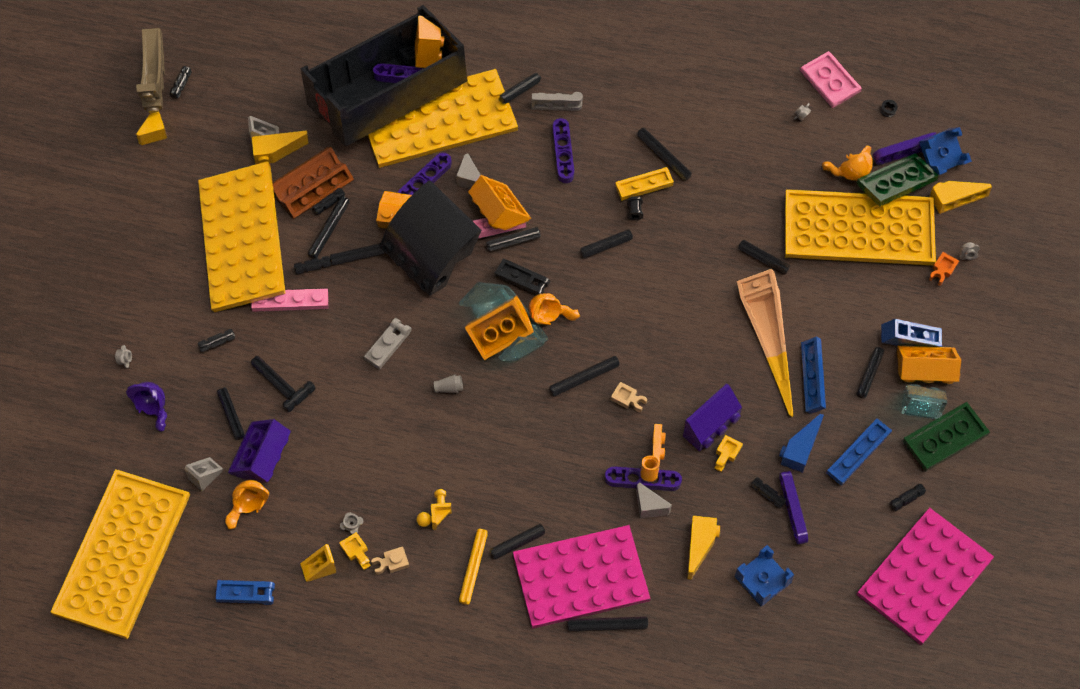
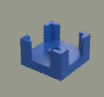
(943, 150)
(763, 577)

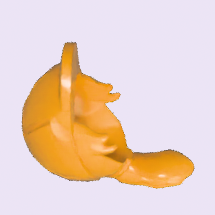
(854, 168)
(546, 309)
(246, 498)

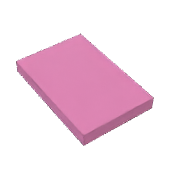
(830, 79)

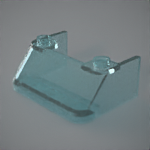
(488, 296)

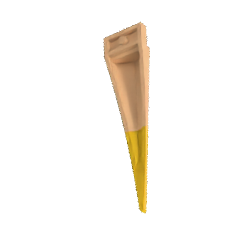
(763, 306)

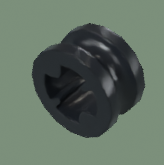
(891, 104)

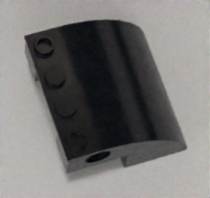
(429, 237)

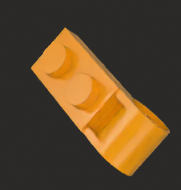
(651, 464)

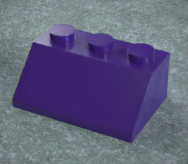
(712, 418)
(260, 451)

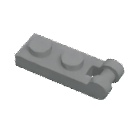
(557, 101)
(387, 344)

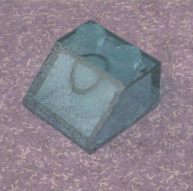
(923, 401)

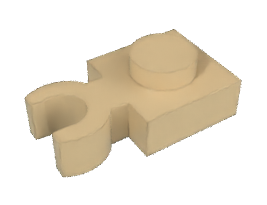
(626, 396)
(394, 560)

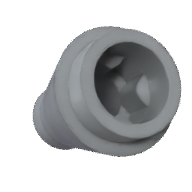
(450, 384)

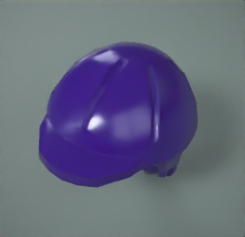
(149, 399)

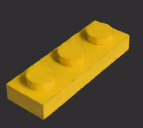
(644, 183)

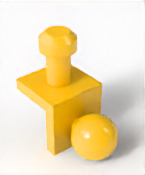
(439, 511)

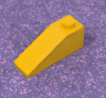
(276, 146)
(956, 194)
(702, 538)

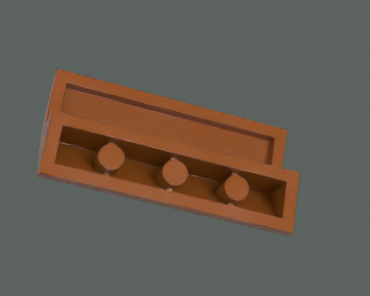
(311, 182)

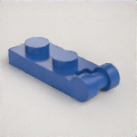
(244, 591)

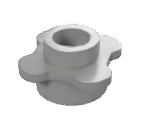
(802, 112)
(969, 251)
(123, 356)
(349, 517)

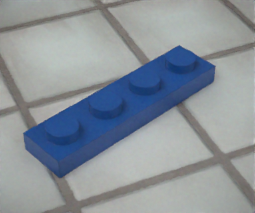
(813, 375)
(859, 452)

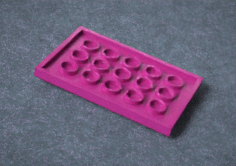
(581, 576)
(925, 576)

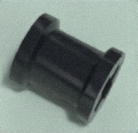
(635, 210)

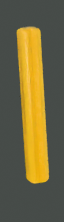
(473, 566)

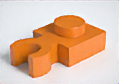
(944, 267)

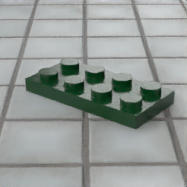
(897, 179)
(946, 436)

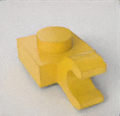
(727, 450)
(355, 548)

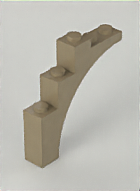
(153, 70)

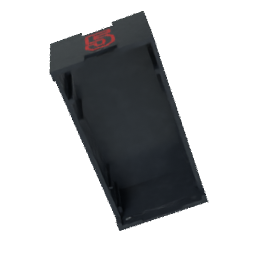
(357, 104)

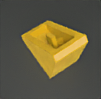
(151, 130)
(318, 564)

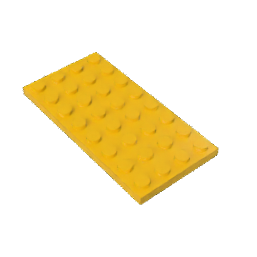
(449, 121)
(858, 229)
(241, 237)
(120, 554)

